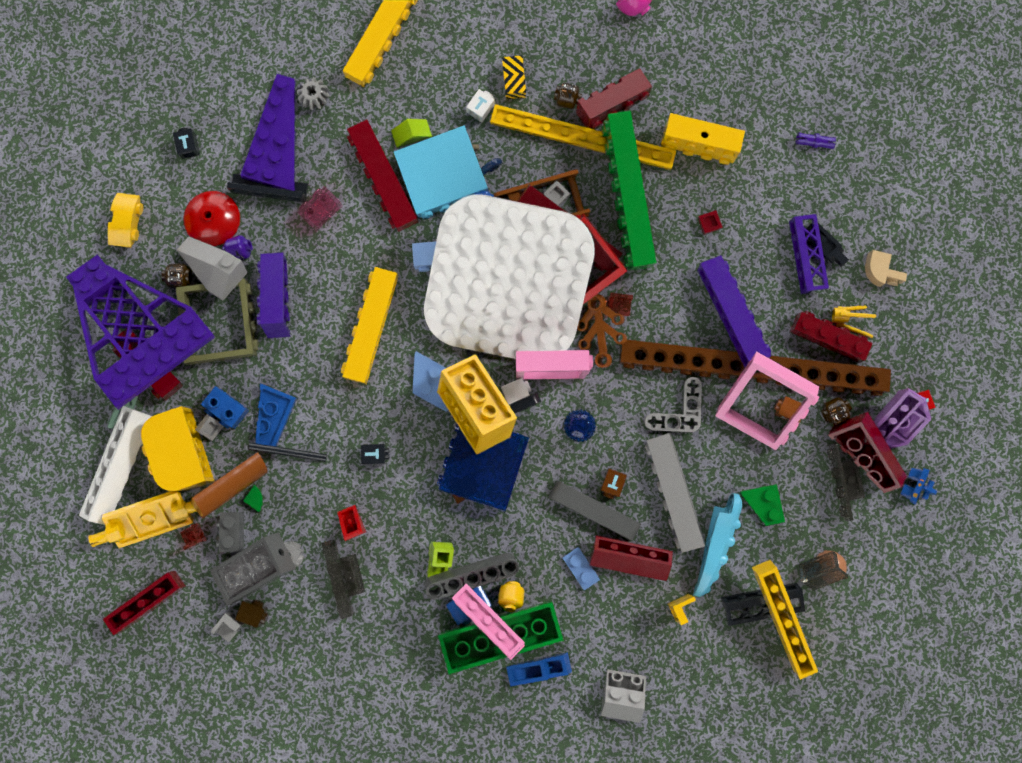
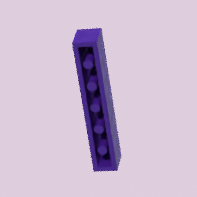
(733, 309)

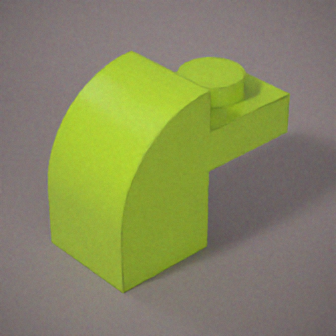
(439, 557)

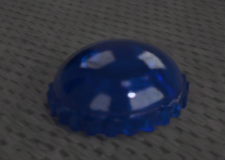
(579, 425)

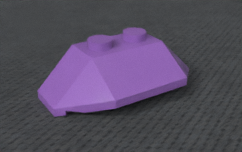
(903, 418)

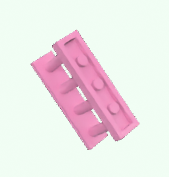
(488, 621)

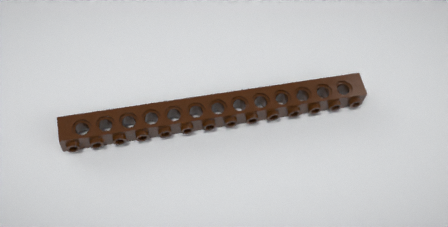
(879, 377)

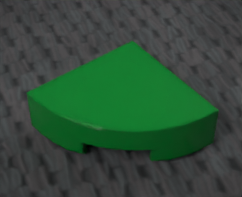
(254, 498)

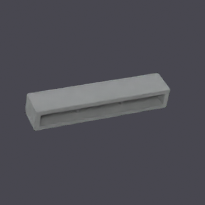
(676, 493)

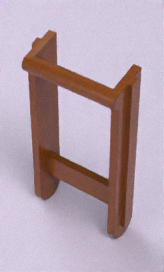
(514, 193)

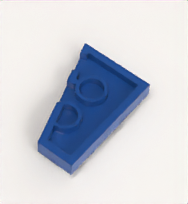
(273, 415)

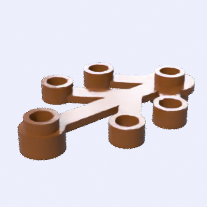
(599, 328)

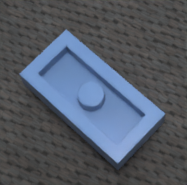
(581, 568)

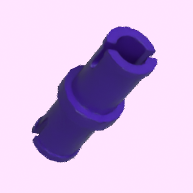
(815, 140)

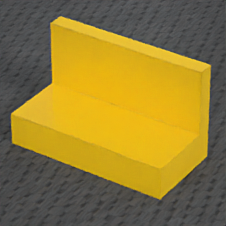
(676, 608)

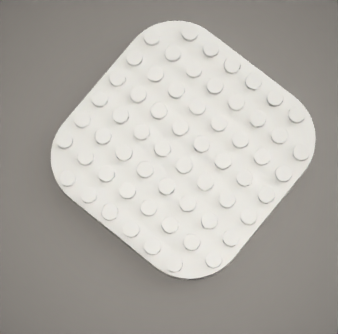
(507, 276)

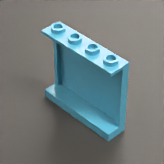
(440, 171)

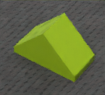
(410, 132)

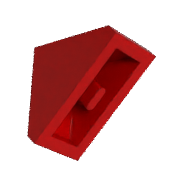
(351, 523)

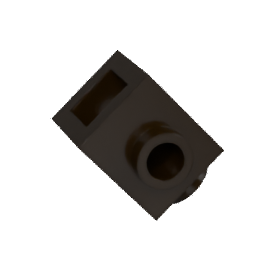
(252, 613)

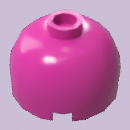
(633, 7)

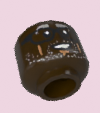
(567, 95)
(176, 275)
(836, 411)

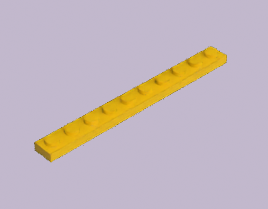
(574, 135)

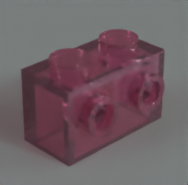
(319, 208)

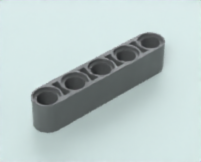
(594, 510)
(478, 568)

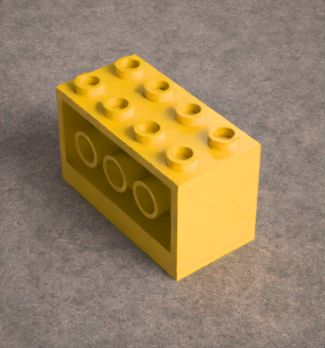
(476, 404)

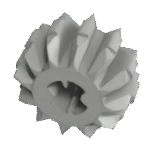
(307, 88)

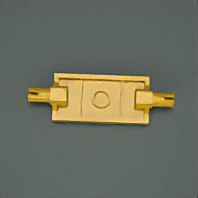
(144, 520)

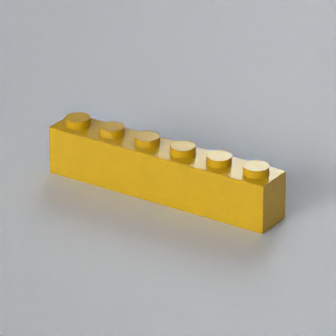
(377, 40)
(370, 325)
(785, 619)

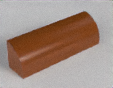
(229, 485)

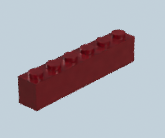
(384, 179)
(536, 198)

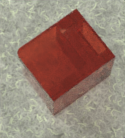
(620, 303)
(193, 536)

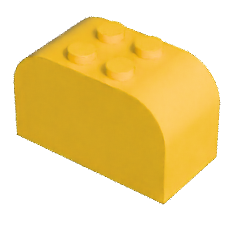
(175, 450)

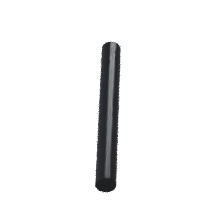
(287, 452)

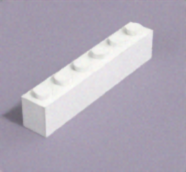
(114, 465)

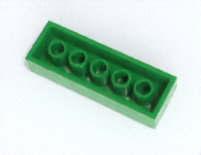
(471, 647)

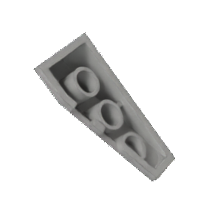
(212, 266)

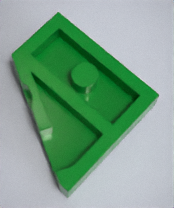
(765, 503)

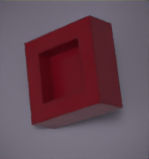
(710, 222)

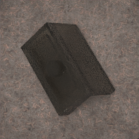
(821, 571)

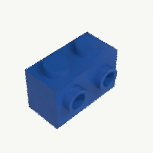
(225, 407)

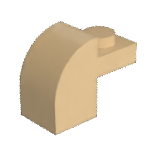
(878, 269)

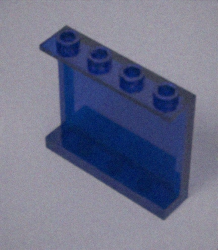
(483, 476)

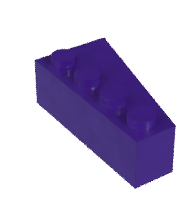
(273, 295)

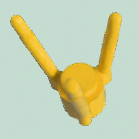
(842, 314)

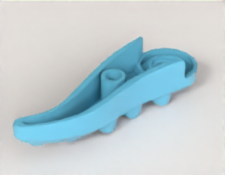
(718, 541)

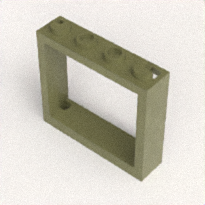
(249, 325)

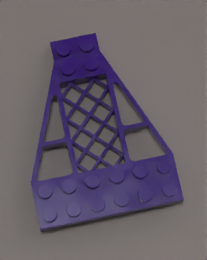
(153, 355)

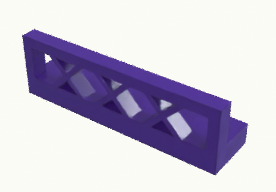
(801, 253)

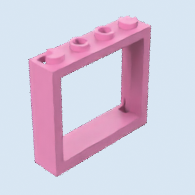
(553, 364)
(780, 374)

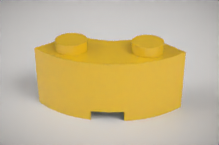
(124, 224)

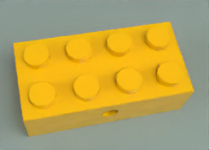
(702, 138)

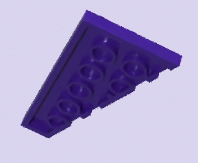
(273, 146)

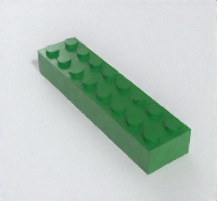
(629, 191)

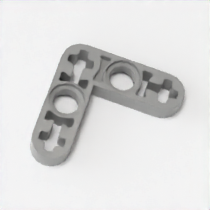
(687, 413)

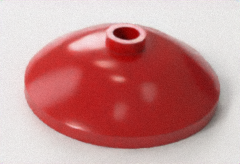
(222, 223)

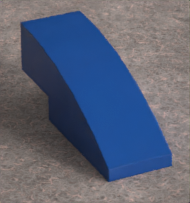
(539, 669)

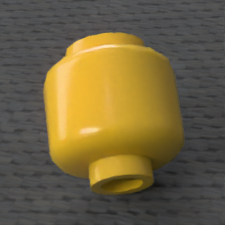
(511, 596)

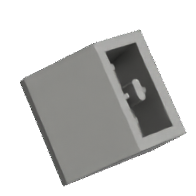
(623, 696)

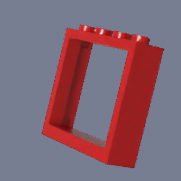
(611, 275)

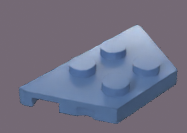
(426, 380)

